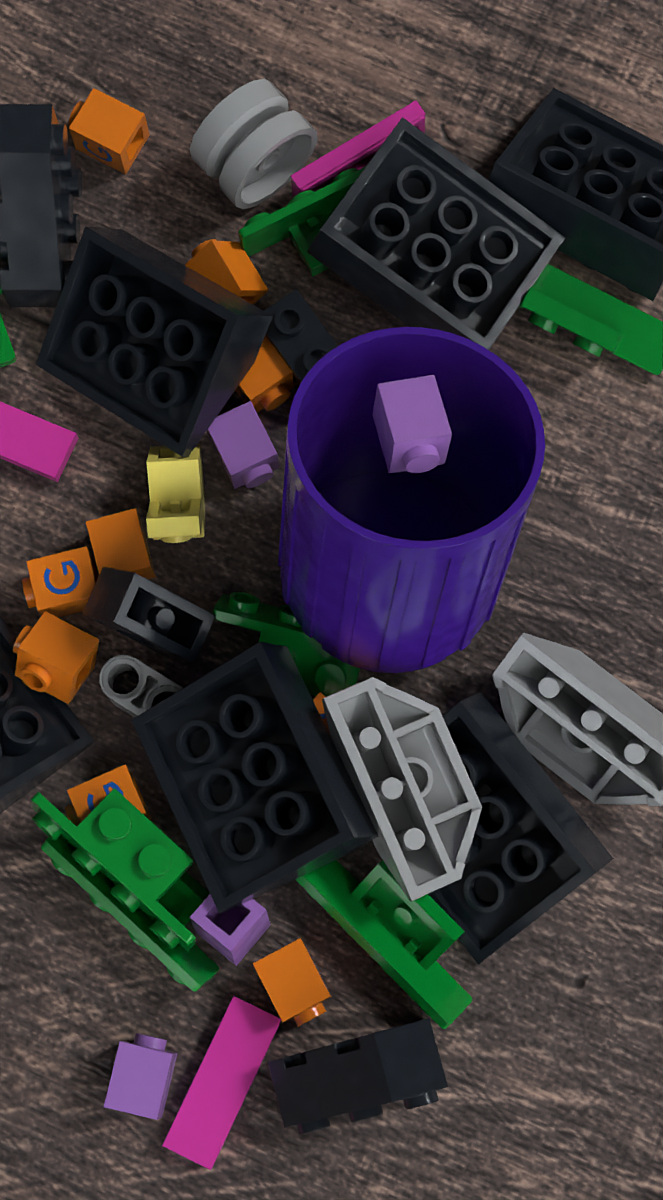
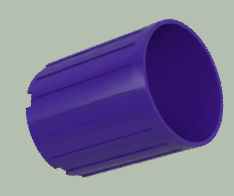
(404, 561)

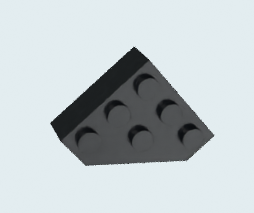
(36, 204)
(359, 1076)

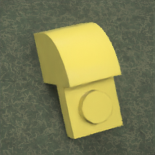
(175, 495)

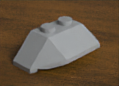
(582, 722)
(407, 782)

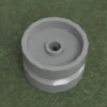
(253, 143)

